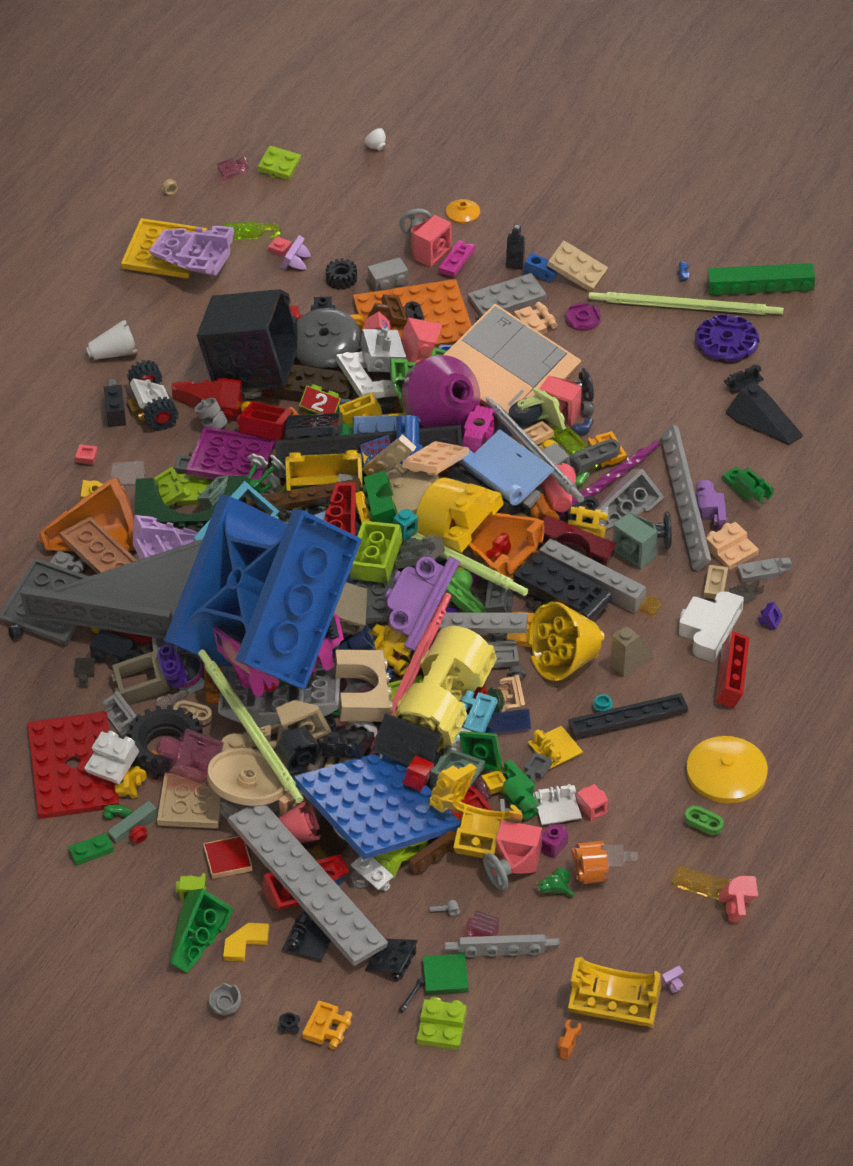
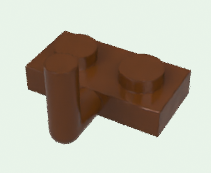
(393, 309)

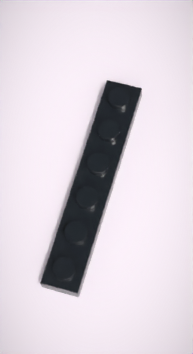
(627, 715)

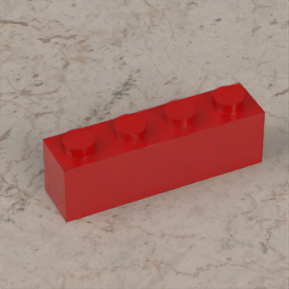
(732, 669)

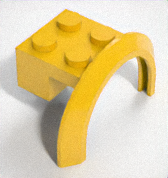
(478, 827)

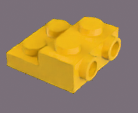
(454, 782)

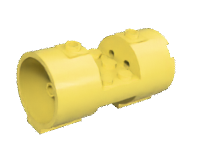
(452, 665)

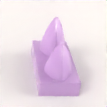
(292, 259)

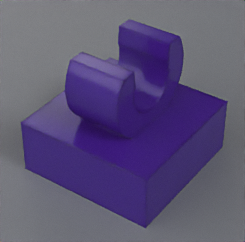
(770, 616)

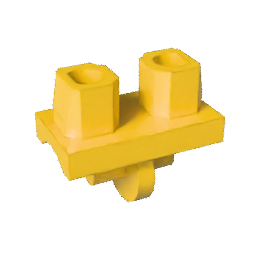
(132, 778)

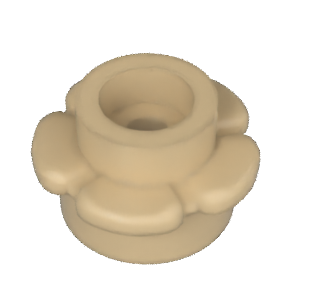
(169, 187)

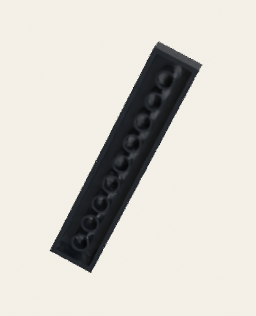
(342, 443)

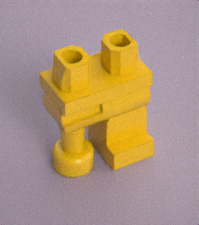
(392, 642)

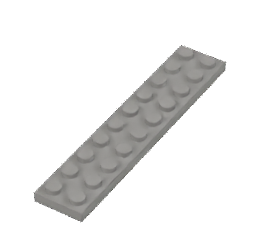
(308, 883)

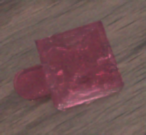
(190, 754)

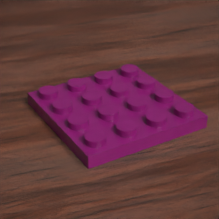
(227, 453)

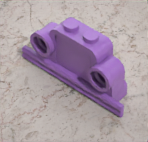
(417, 597)

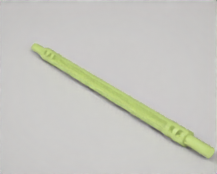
(686, 303)
(478, 568)
(250, 726)

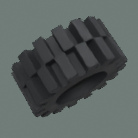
(337, 267)

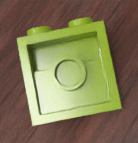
(442, 1023)

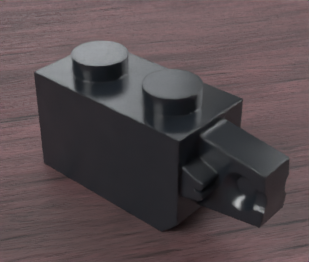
(114, 404)
(111, 648)

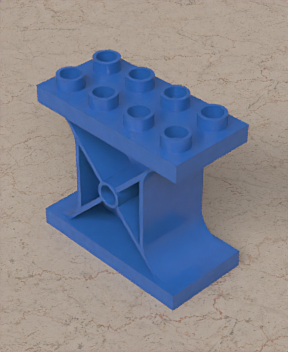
(267, 585)

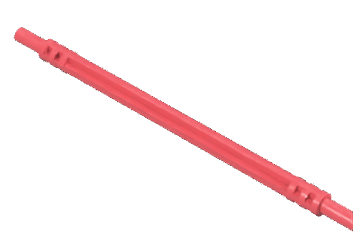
(422, 648)

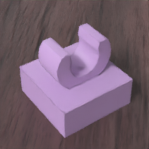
(672, 979)

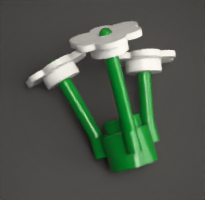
(272, 481)

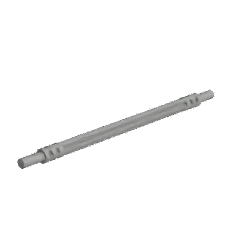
(529, 444)

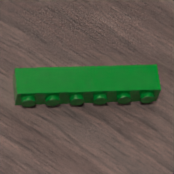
(761, 279)

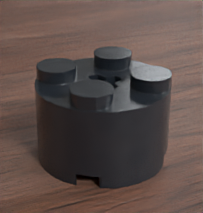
(298, 749)

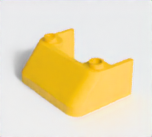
(321, 468)

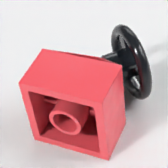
(569, 393)

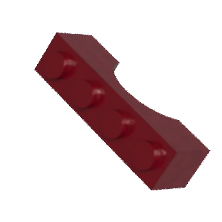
(593, 546)

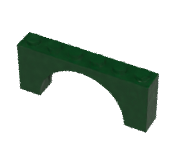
(149, 503)

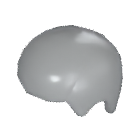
(225, 999)

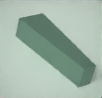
(141, 817)

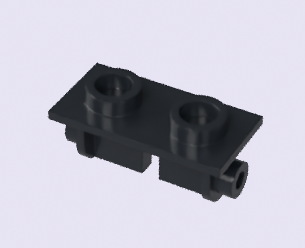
(742, 379)

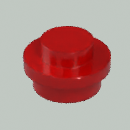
(138, 834)

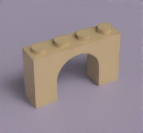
(369, 666)

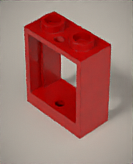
(264, 420)

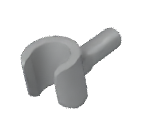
(451, 907)

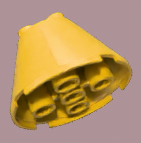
(562, 640)

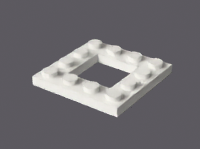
(352, 366)

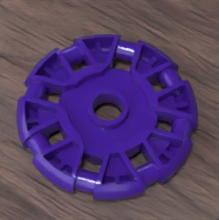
(727, 326)

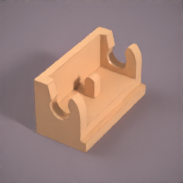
(512, 693)

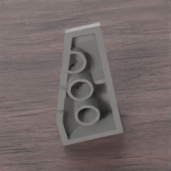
(631, 495)

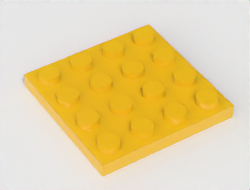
(138, 255)

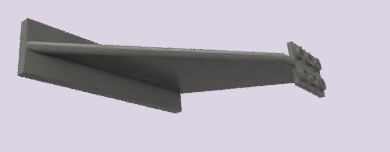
(126, 599)

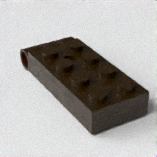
(302, 376)

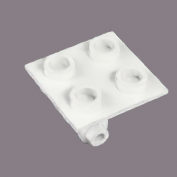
(557, 804)

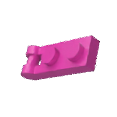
(456, 258)

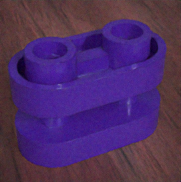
(172, 666)

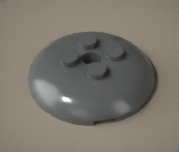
(325, 334)

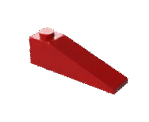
(280, 898)

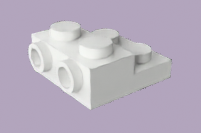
(111, 756)

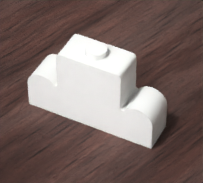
(710, 623)

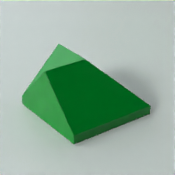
(482, 746)

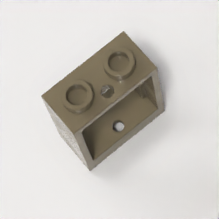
(143, 690)

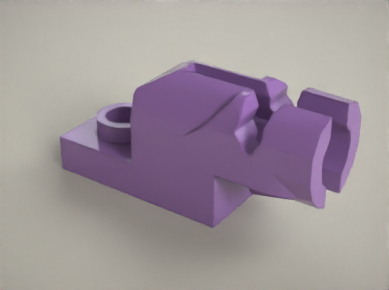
(710, 503)

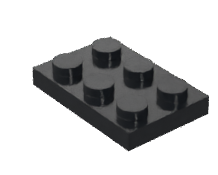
(405, 740)

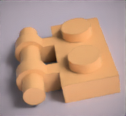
(532, 319)

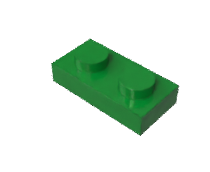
(91, 849)

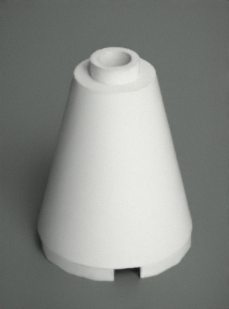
(113, 343)

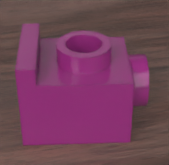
(554, 840)

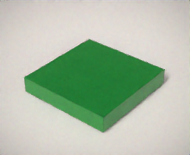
(445, 974)

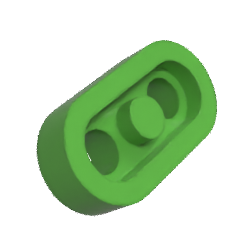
(705, 820)

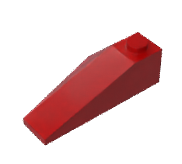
(225, 391)

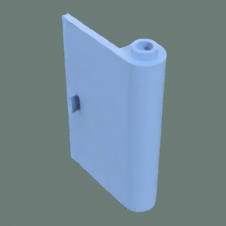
(506, 467)

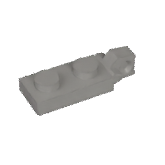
(763, 569)

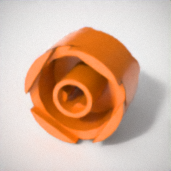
(590, 862)

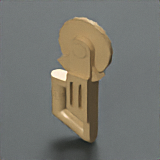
(245, 741)

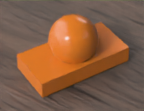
(542, 509)

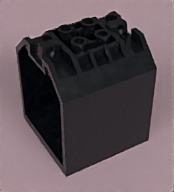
(250, 338)

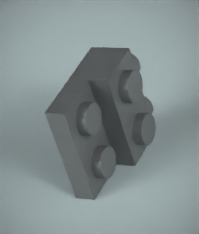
(415, 549)

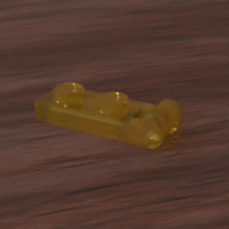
(699, 882)

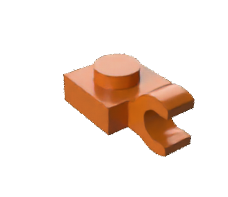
(567, 1042)

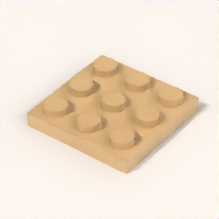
(188, 804)

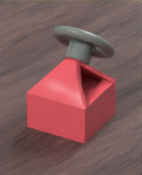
(429, 237)
(516, 852)

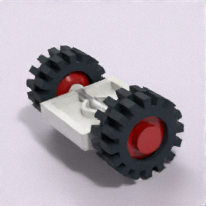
(151, 396)

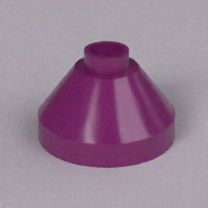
(440, 392)

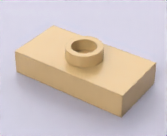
(715, 581)

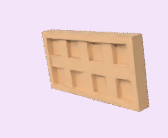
(435, 458)

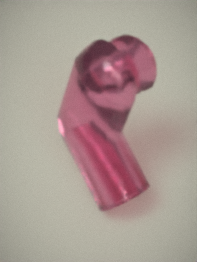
(481, 787)

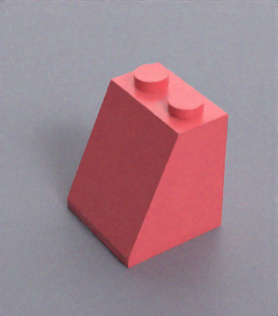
(419, 339)

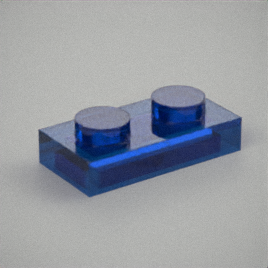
(510, 720)

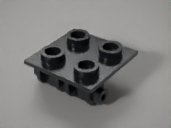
(307, 938)
(394, 958)

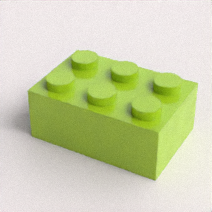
(376, 551)

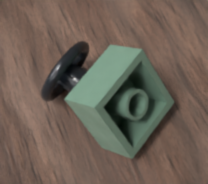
(638, 538)

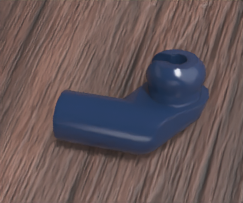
(582, 428)

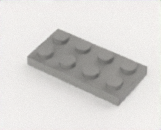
(508, 294)

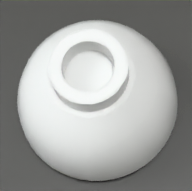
(376, 139)

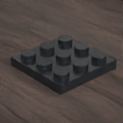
(314, 425)

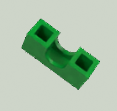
(380, 499)

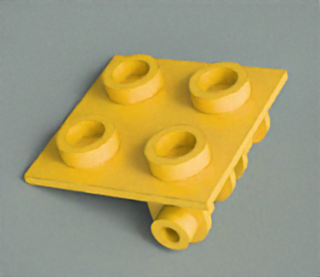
(555, 745)

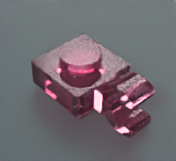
(231, 167)

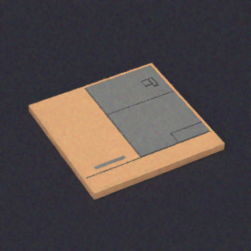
(510, 357)

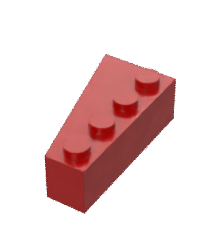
(343, 507)

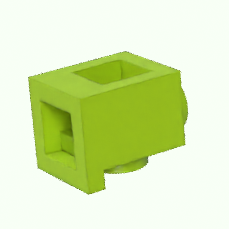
(190, 883)

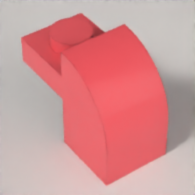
(737, 893)

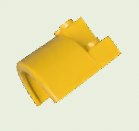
(457, 500)

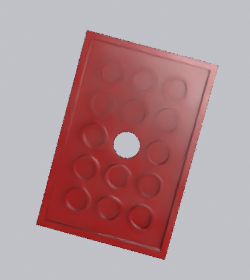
(61, 788)

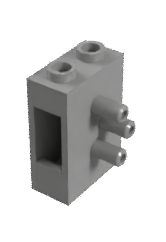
(380, 347)

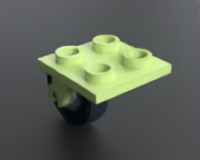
(536, 408)

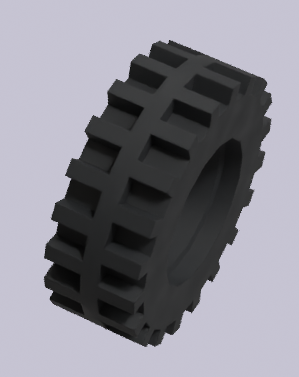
(157, 724)

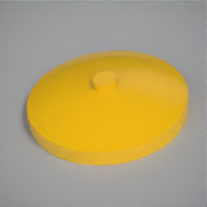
(726, 769)

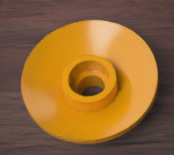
(462, 211)

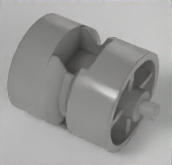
(210, 413)

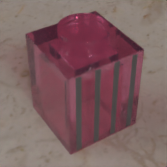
(482, 925)

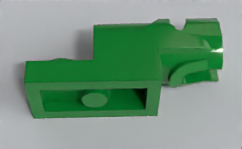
(748, 484)
(519, 790)

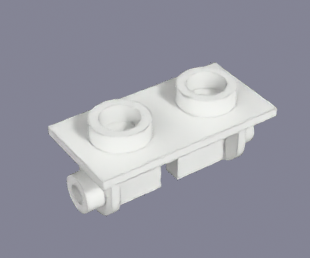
(373, 872)

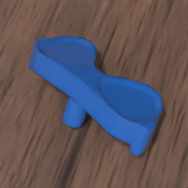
(684, 275)

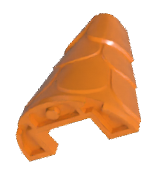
(106, 505)
(523, 535)

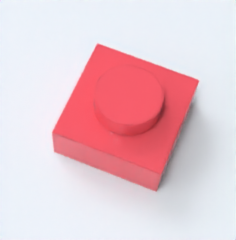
(279, 246)
(86, 454)

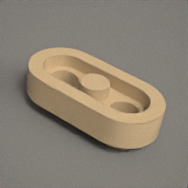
(199, 711)

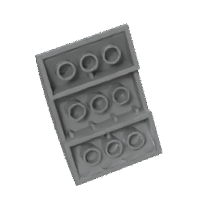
(320, 690)

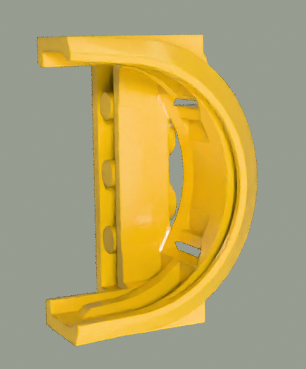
(614, 993)

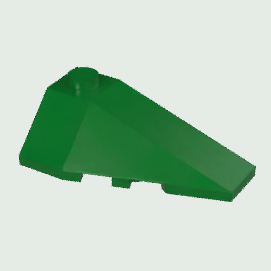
(198, 925)

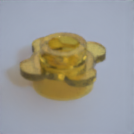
(650, 605)

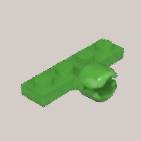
(460, 592)

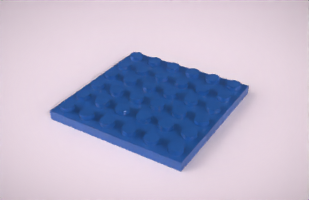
(373, 806)

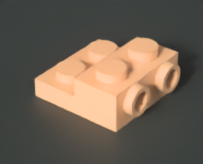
(731, 545)

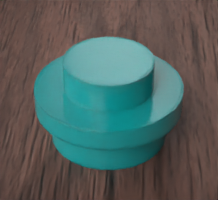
(602, 703)

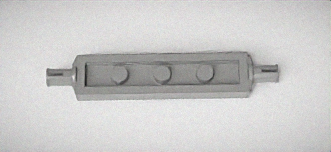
(502, 945)

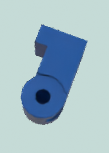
(538, 266)

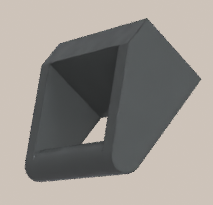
(498, 599)

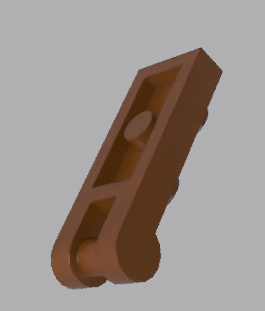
(432, 853)

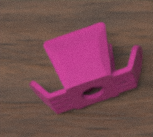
(474, 434)

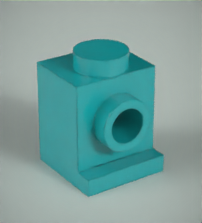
(406, 520)

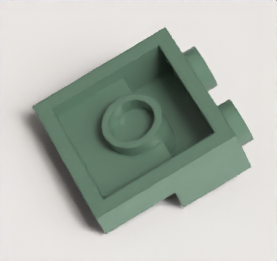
(456, 759)

